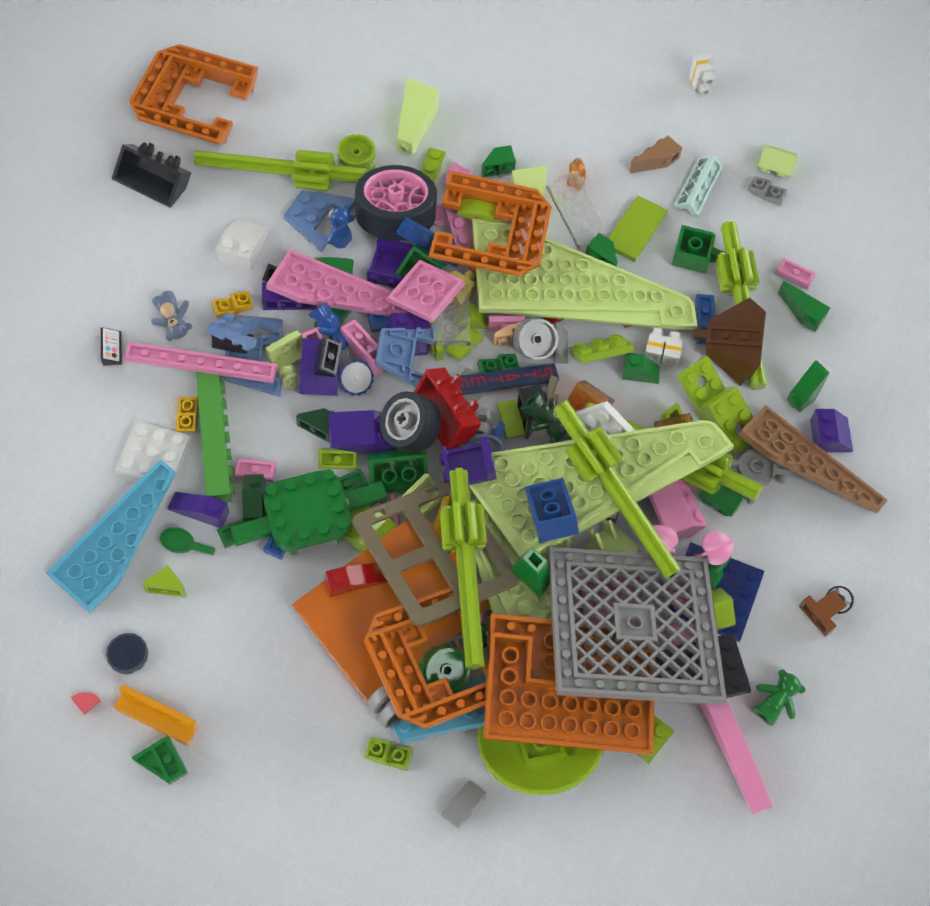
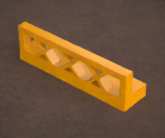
(156, 715)

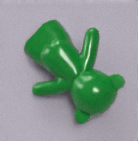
(779, 696)

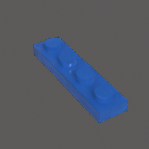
(418, 235)

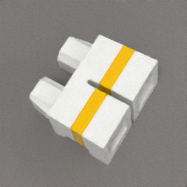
(702, 73)
(671, 346)

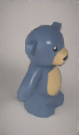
(167, 306)

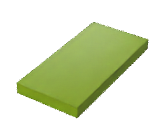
(637, 228)

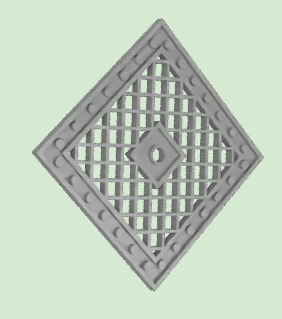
(693, 574)

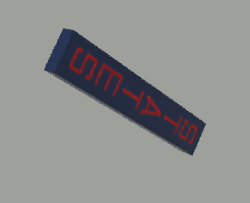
(507, 379)

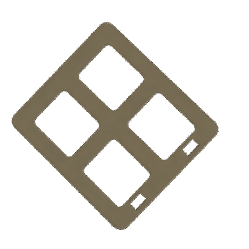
(431, 551)

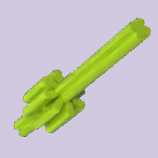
(310, 171)
(738, 276)
(595, 458)
(716, 474)
(462, 533)

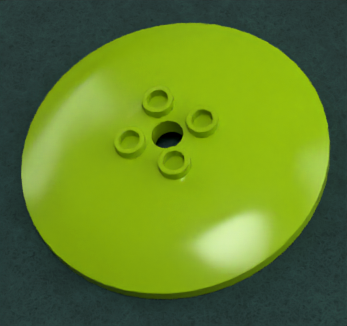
(537, 768)

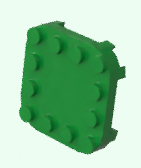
(307, 511)

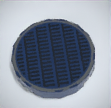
(127, 653)

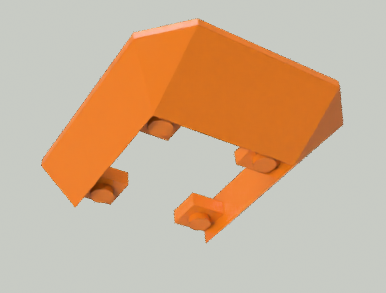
(166, 77)
(515, 203)
(420, 703)

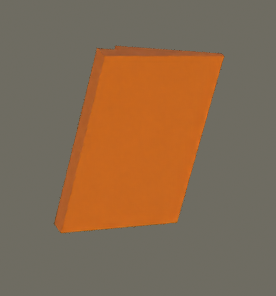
(344, 619)
(524, 700)

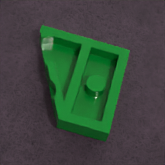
(162, 760)

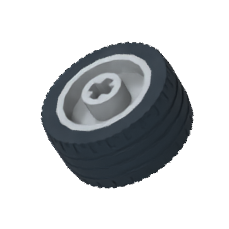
(410, 421)

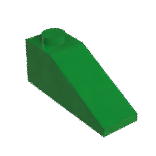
(805, 308)
(808, 387)

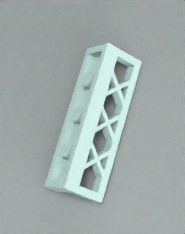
(702, 185)

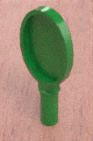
(181, 541)

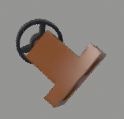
(827, 607)

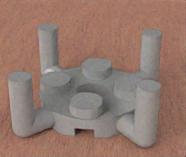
(764, 476)

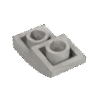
(763, 189)
(463, 803)

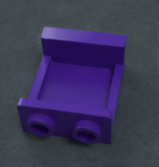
(386, 262)
(474, 458)

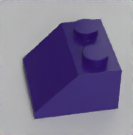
(410, 321)
(831, 431)

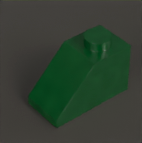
(315, 422)
(253, 496)

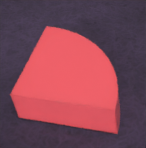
(85, 701)

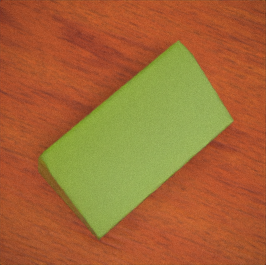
(337, 459)

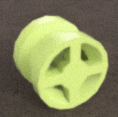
(289, 376)

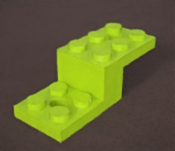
(716, 402)

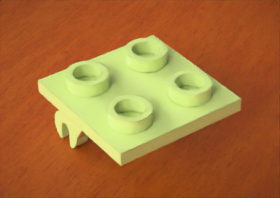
(611, 539)

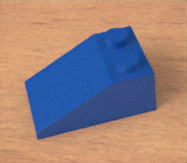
(551, 510)

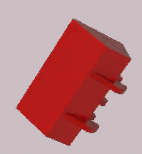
(457, 416)

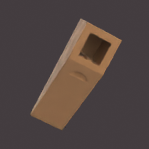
(659, 156)

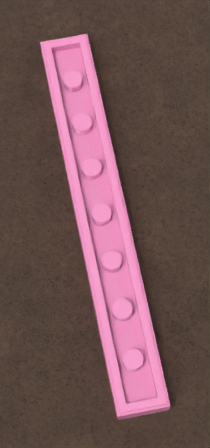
(200, 362)

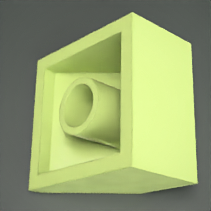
(777, 160)

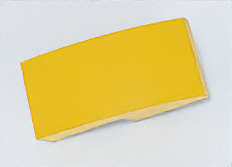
(235, 304)
(187, 414)

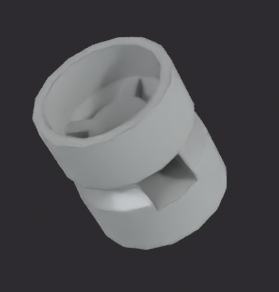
(486, 418)

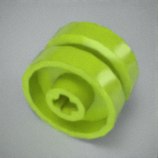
(356, 151)

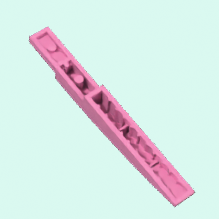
(734, 749)

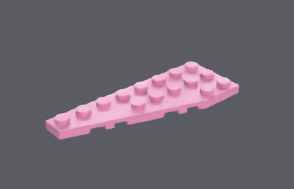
(316, 283)

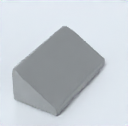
(561, 351)

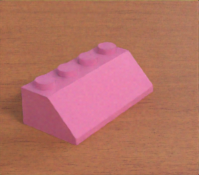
(678, 509)

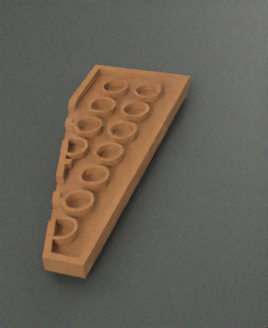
(793, 450)

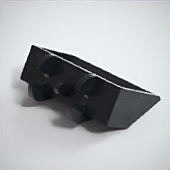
(151, 173)

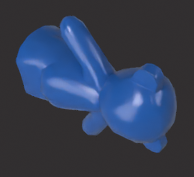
(340, 233)
(328, 323)

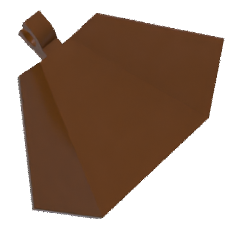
(736, 339)

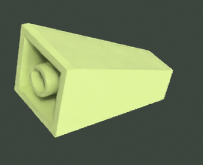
(417, 114)
(530, 177)

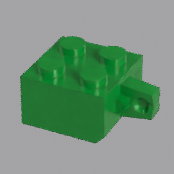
(695, 249)

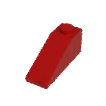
(353, 578)

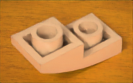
(504, 336)

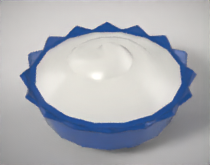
(356, 377)

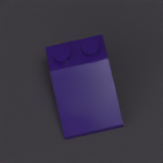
(315, 384)
(357, 431)

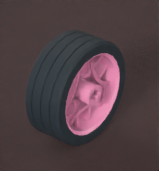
(390, 195)

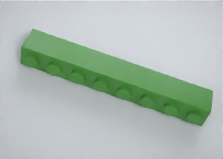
(214, 436)

